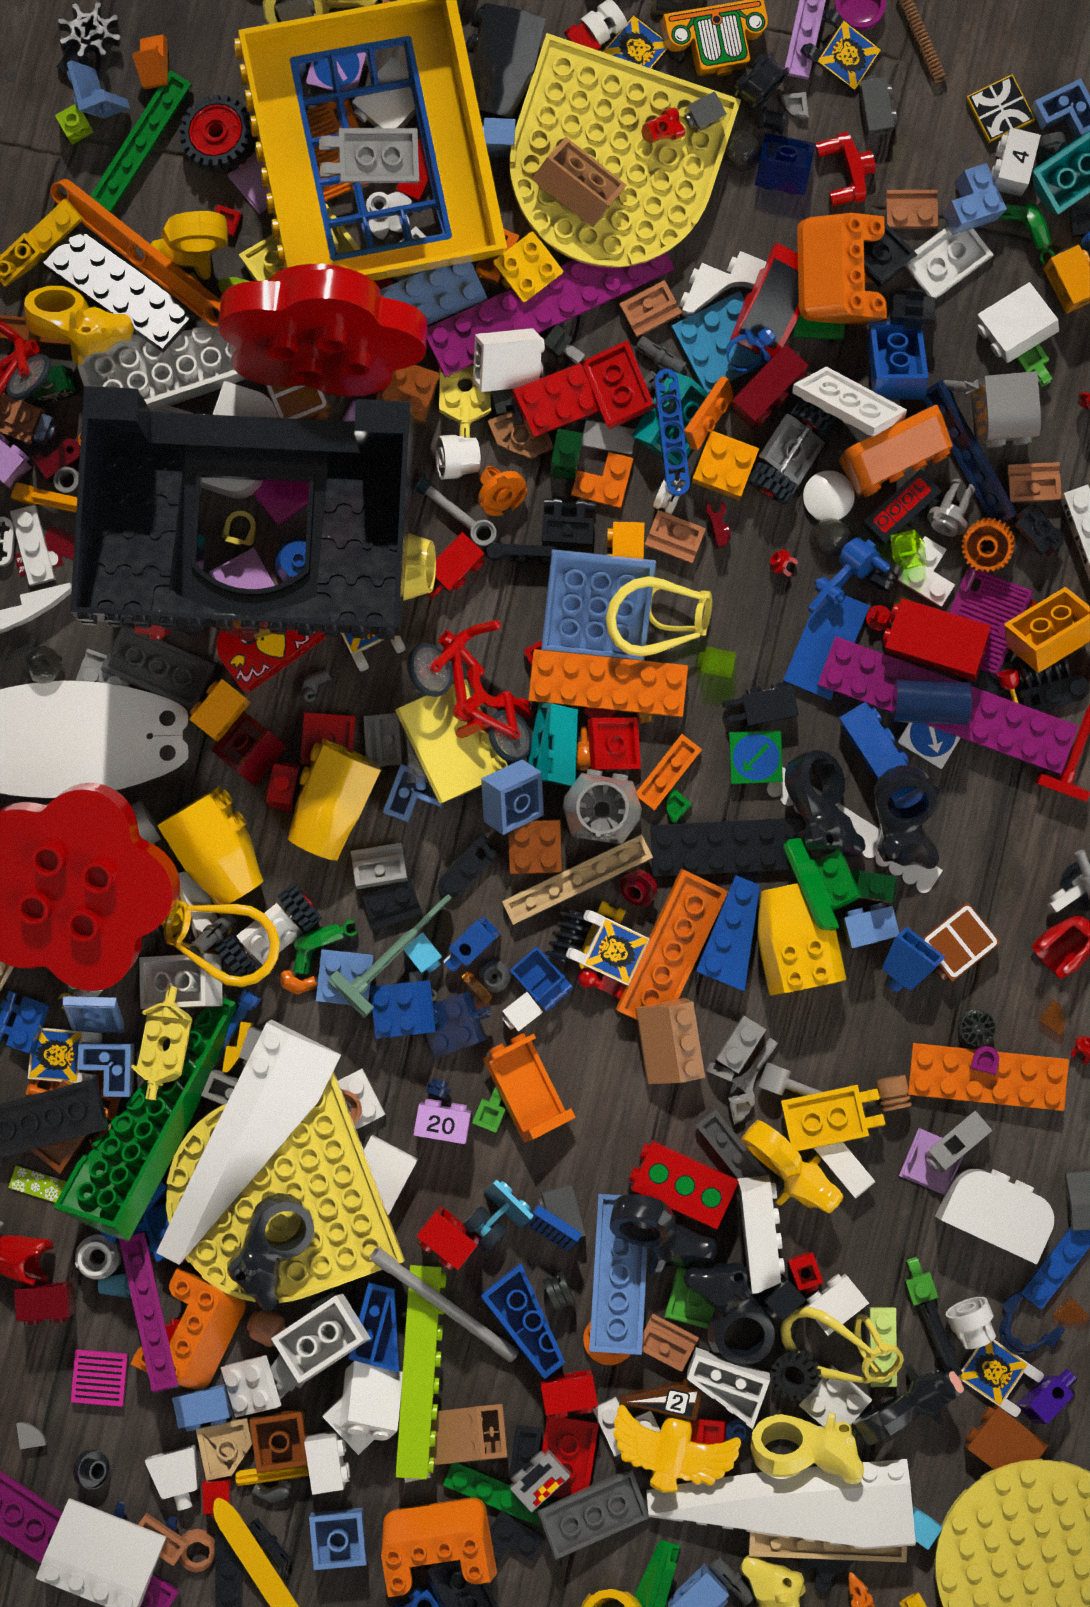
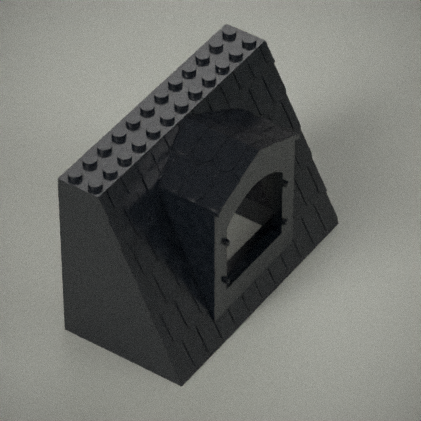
(144, 517)

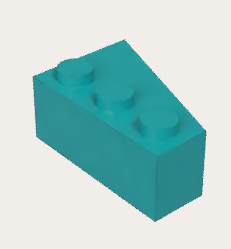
(555, 744)

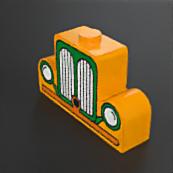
(716, 34)

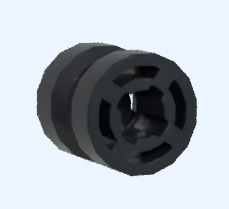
(883, 580)

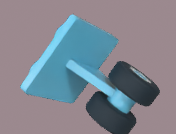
(502, 1196)

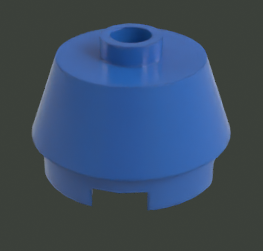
(290, 558)

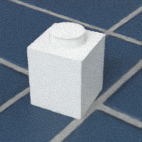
(521, 1012)

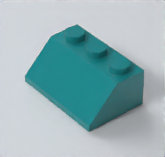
(1064, 176)
(647, 430)

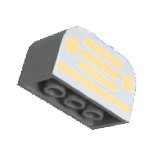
(1007, 409)

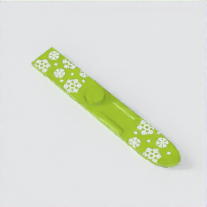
(38, 1184)

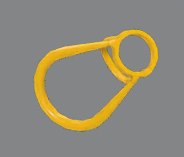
(207, 967)

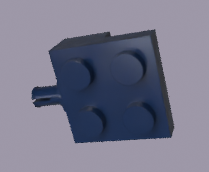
(456, 1024)

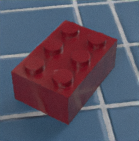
(769, 388)

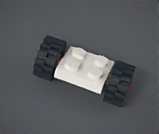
(255, 936)

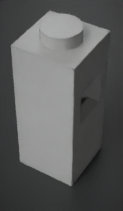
(957, 1142)

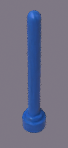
(247, 1002)

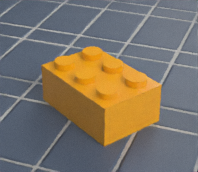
(1049, 630)

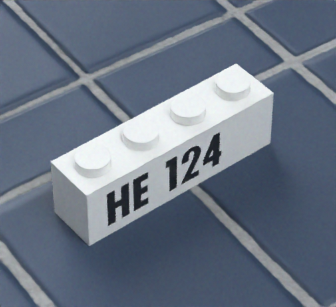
(1077, 511)

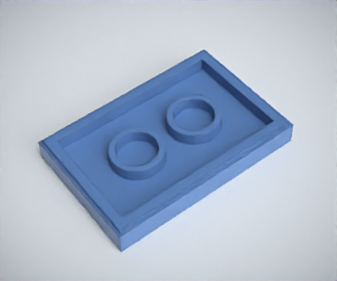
(94, 1014)

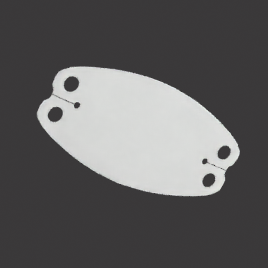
(84, 734)

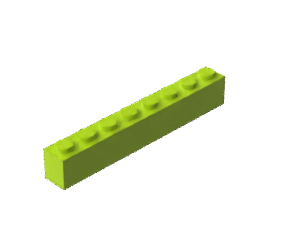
(419, 1379)

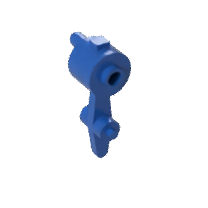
(858, 559)

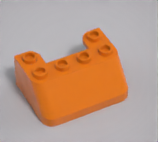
(833, 269)
(896, 450)
(202, 1331)
(437, 1535)

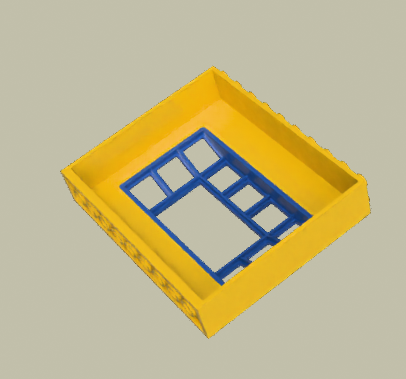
(446, 121)

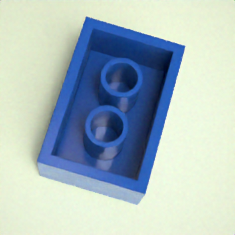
(897, 361)

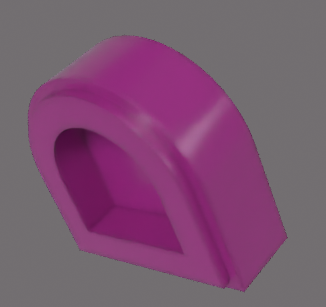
(985, 1060)

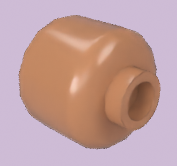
(264, 1326)

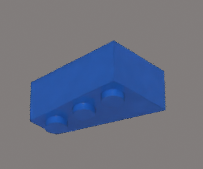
(380, 1322)

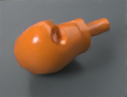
(583, 751)

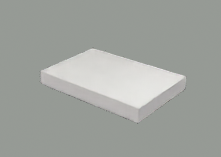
(947, 260)

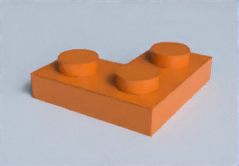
(607, 488)

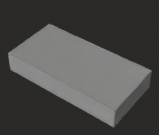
(614, 440)

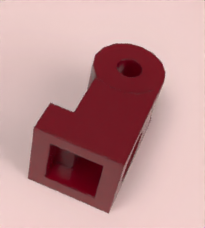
(65, 456)

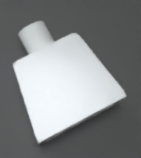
(175, 1474)

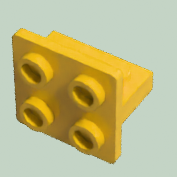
(527, 267)

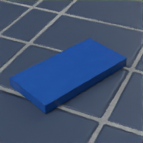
(811, 653)

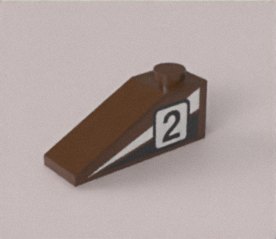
(672, 1398)

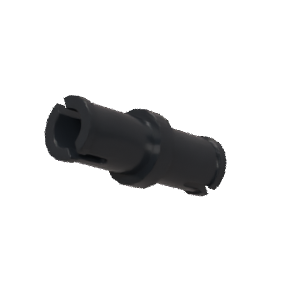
(268, 1543)

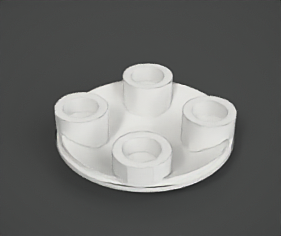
(828, 495)

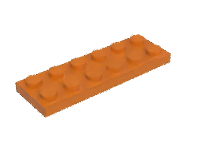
(608, 683)
(674, 943)
(1018, 1080)

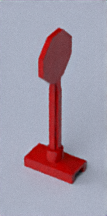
(1064, 783)

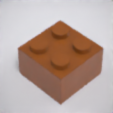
(414, 386)
(535, 848)
(279, 1440)

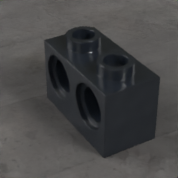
(782, 1299)

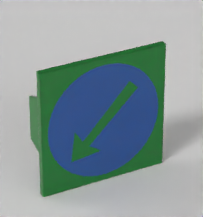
(756, 757)

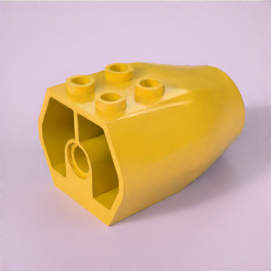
(331, 798)
(214, 846)
(792, 945)

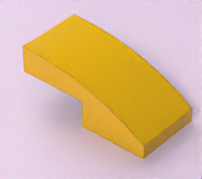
(232, 1052)

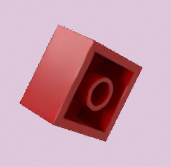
(569, 1393)

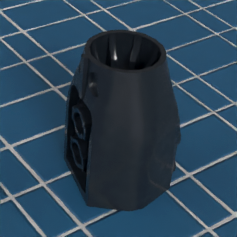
(503, 58)

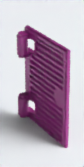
(994, 605)

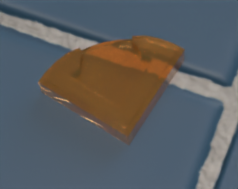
(477, 987)
(1053, 1017)
(1070, 1312)

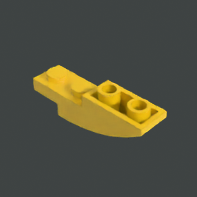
(38, 243)

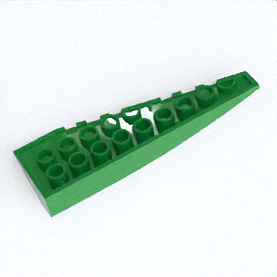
(127, 1163)

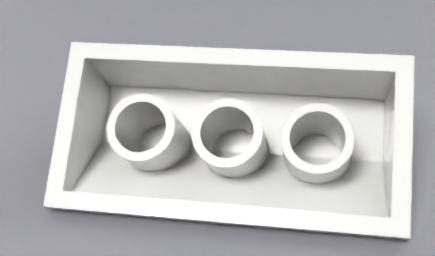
(759, 1232)

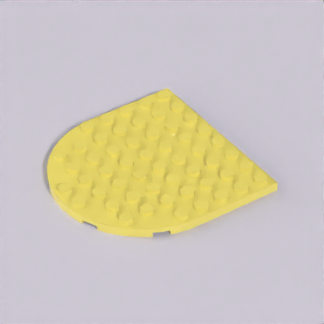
(602, 109)
(332, 1178)
(1018, 1539)

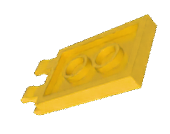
(829, 1117)

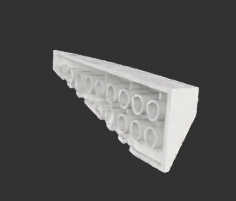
(187, 369)

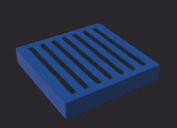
(553, 1228)

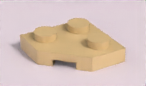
(224, 1447)

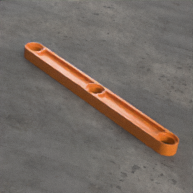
(153, 262)

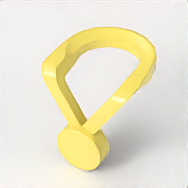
(250, 537)

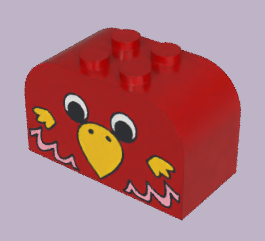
(264, 657)

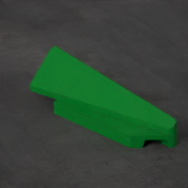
(658, 1576)

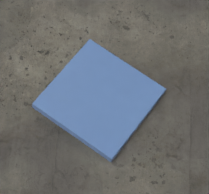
(579, 600)

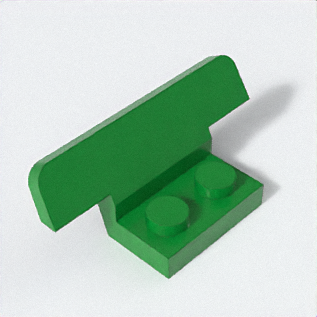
(824, 882)

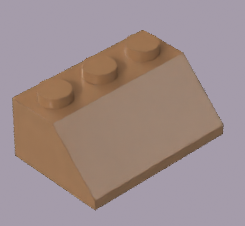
(579, 182)
(670, 1042)

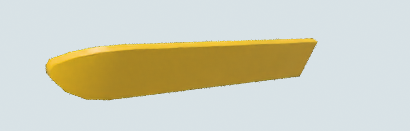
(252, 1555)

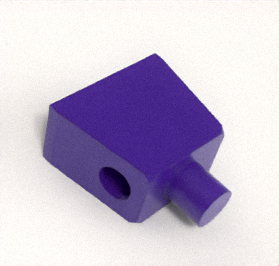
(1040, 1403)

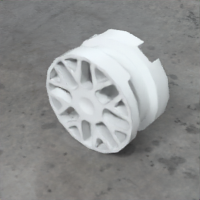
(663, 497)

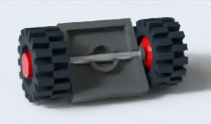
(792, 451)

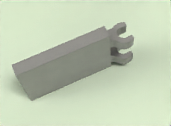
(373, 155)

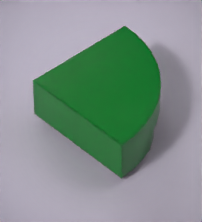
(676, 805)

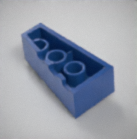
(878, 749)
(730, 940)
(520, 1315)

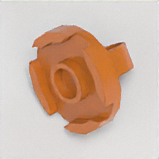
(501, 490)

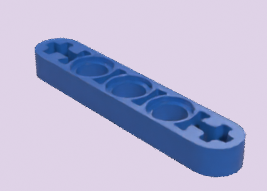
(674, 419)

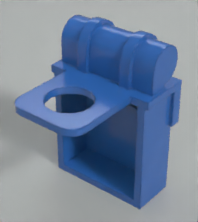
(541, 979)

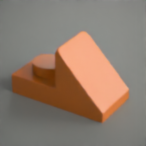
(152, 61)

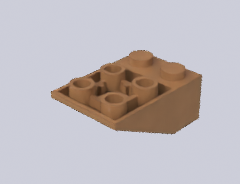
(469, 1435)

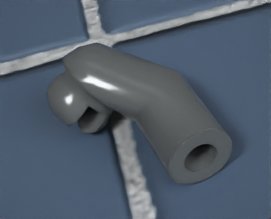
(272, 1494)

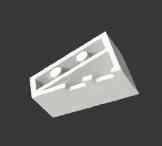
(733, 1385)

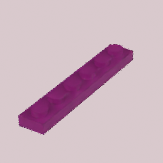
(148, 1313)

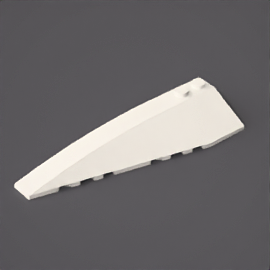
(265, 1107)
(802, 1505)

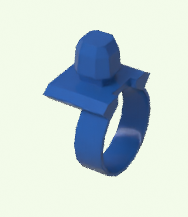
(764, 338)

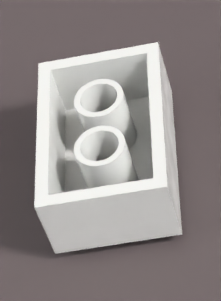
(320, 1338)

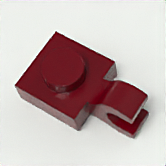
(720, 532)

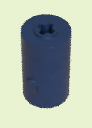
(931, 702)

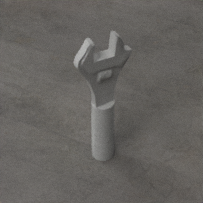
(746, 1081)

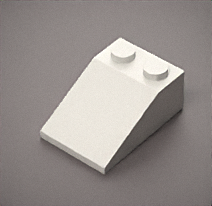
(194, 985)

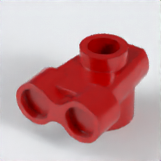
(663, 127)

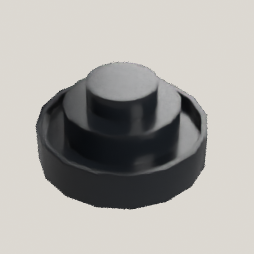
(91, 1469)

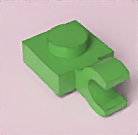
(1033, 361)
(490, 1112)
(920, 1285)

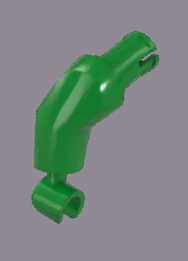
(1034, 223)
(314, 940)

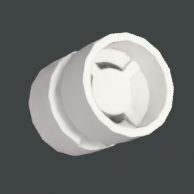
(595, 21)

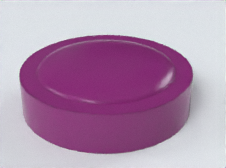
(861, 13)

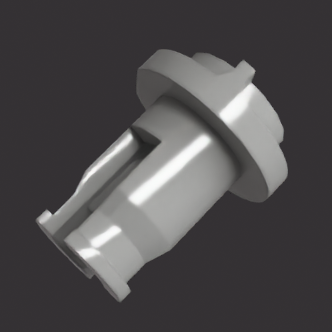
(948, 517)

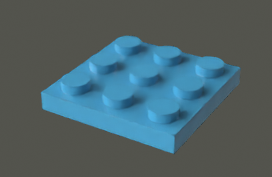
(706, 338)

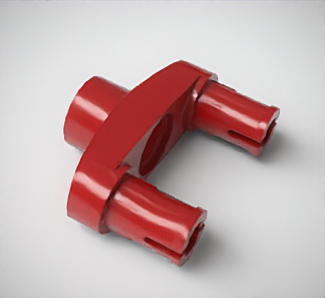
(856, 163)

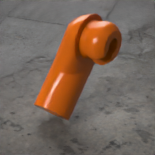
(295, 985)

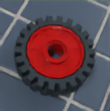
(208, 119)

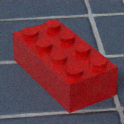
(447, 1238)

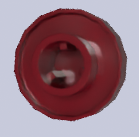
(638, 887)

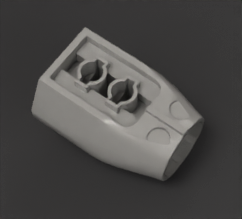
(602, 807)

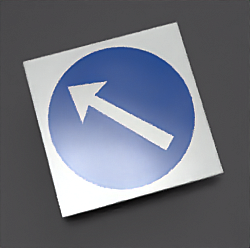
(928, 743)

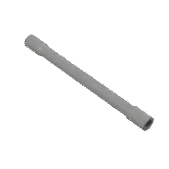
(392, 1266)

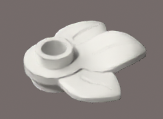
(381, 226)

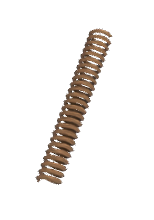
(923, 39)

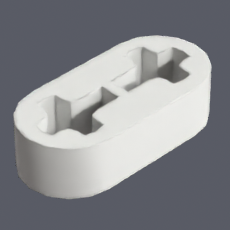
(8, 542)

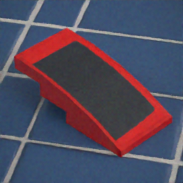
(772, 301)

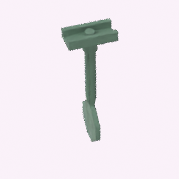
(352, 991)

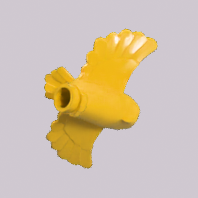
(672, 1452)

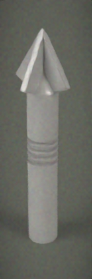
(961, 386)

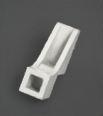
(711, 282)

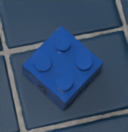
(402, 1009)

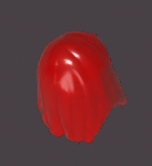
(1064, 946)
(21, 1258)

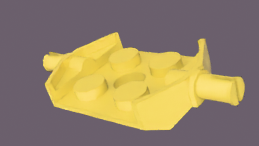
(461, 405)
(163, 1022)

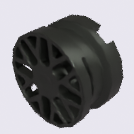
(977, 1027)
(559, 1292)

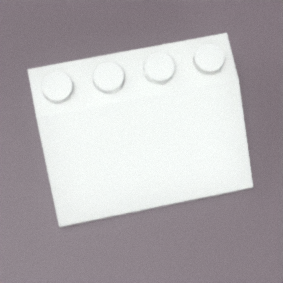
(100, 1556)

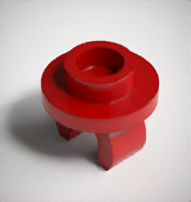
(779, 562)
(878, 617)
(1082, 1044)

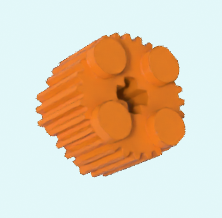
(987, 530)

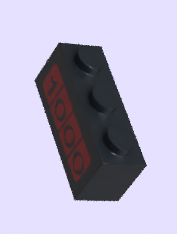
(902, 507)

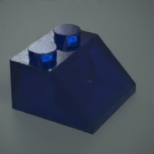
(784, 164)

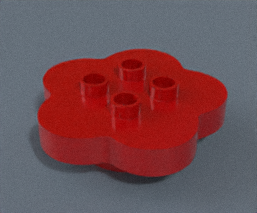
(320, 331)
(80, 886)

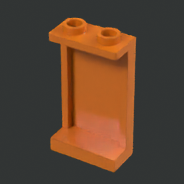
(526, 1088)

